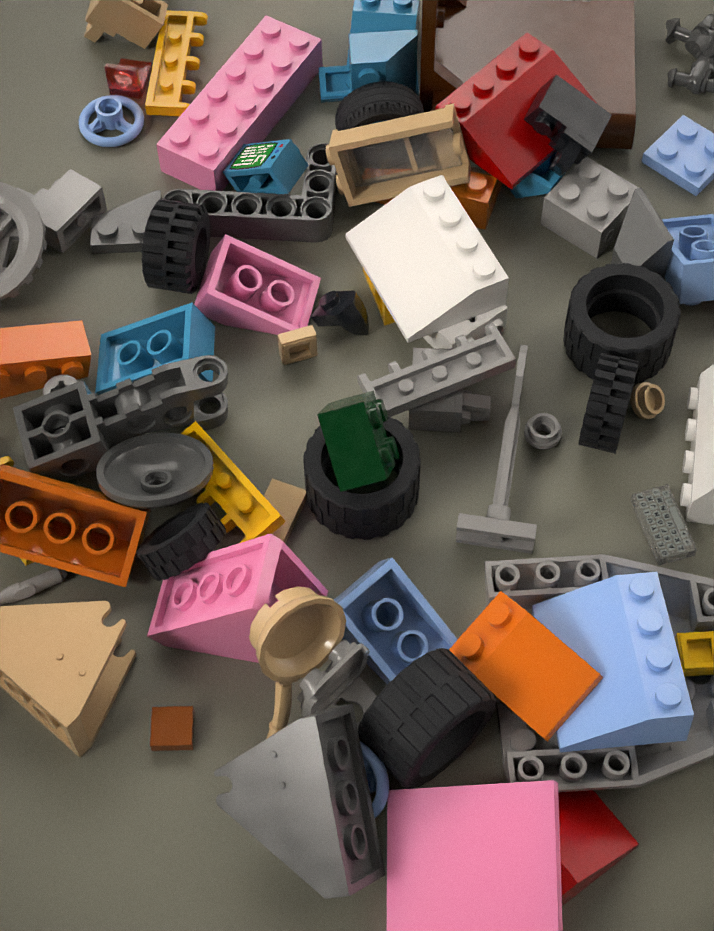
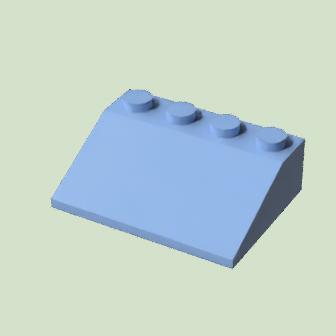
(629, 640)

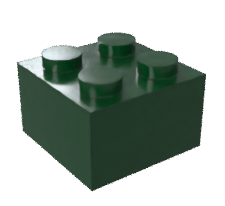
(358, 440)

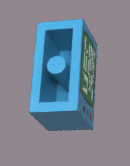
(266, 167)

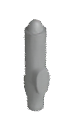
(31, 586)

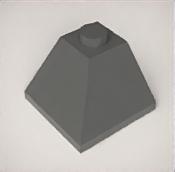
(643, 237)

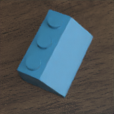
(383, 57)

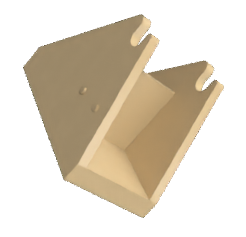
(63, 666)

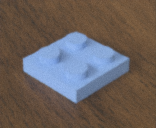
(684, 155)

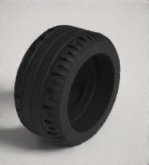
(376, 103)

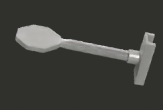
(496, 528)

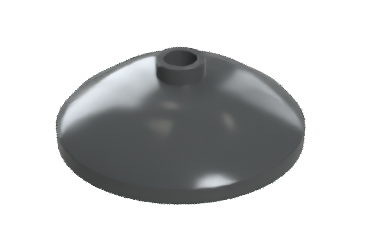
(154, 470)

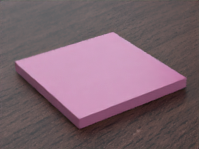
(474, 858)

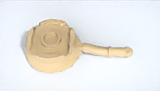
(294, 640)

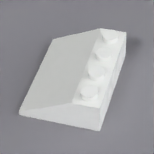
(428, 260)
(699, 461)

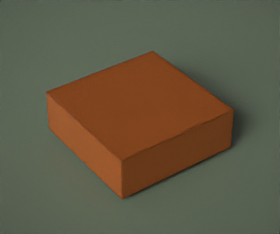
(172, 728)

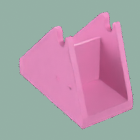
(218, 597)

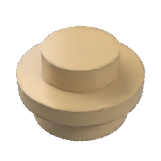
(647, 400)

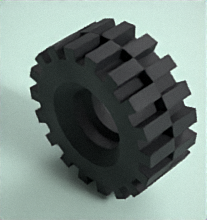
(608, 402)

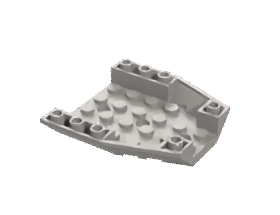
(531, 757)

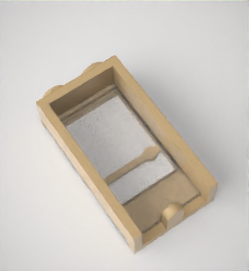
(394, 154)

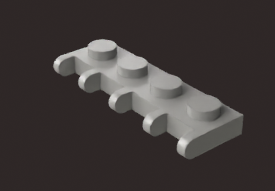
(441, 373)

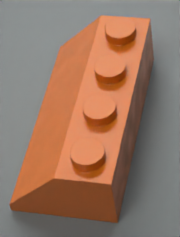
(68, 526)

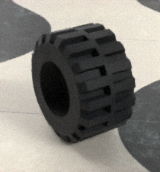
(175, 246)

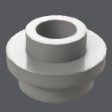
(543, 422)

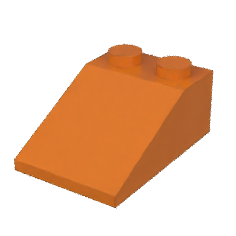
(525, 665)

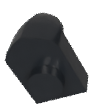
(343, 310)

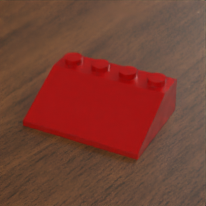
(496, 102)

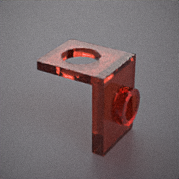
(128, 77)

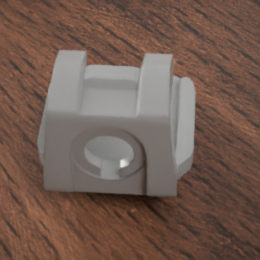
(338, 682)

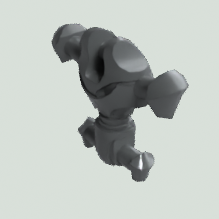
(701, 45)

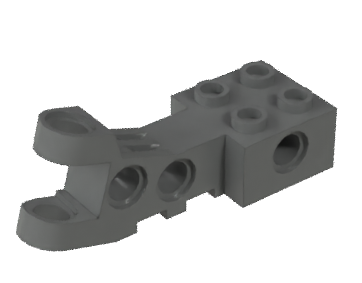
(74, 428)

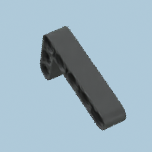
(273, 216)

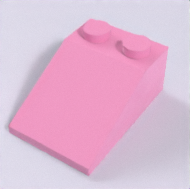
(255, 289)

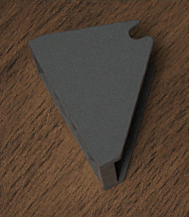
(310, 801)

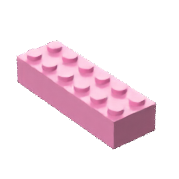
(240, 103)

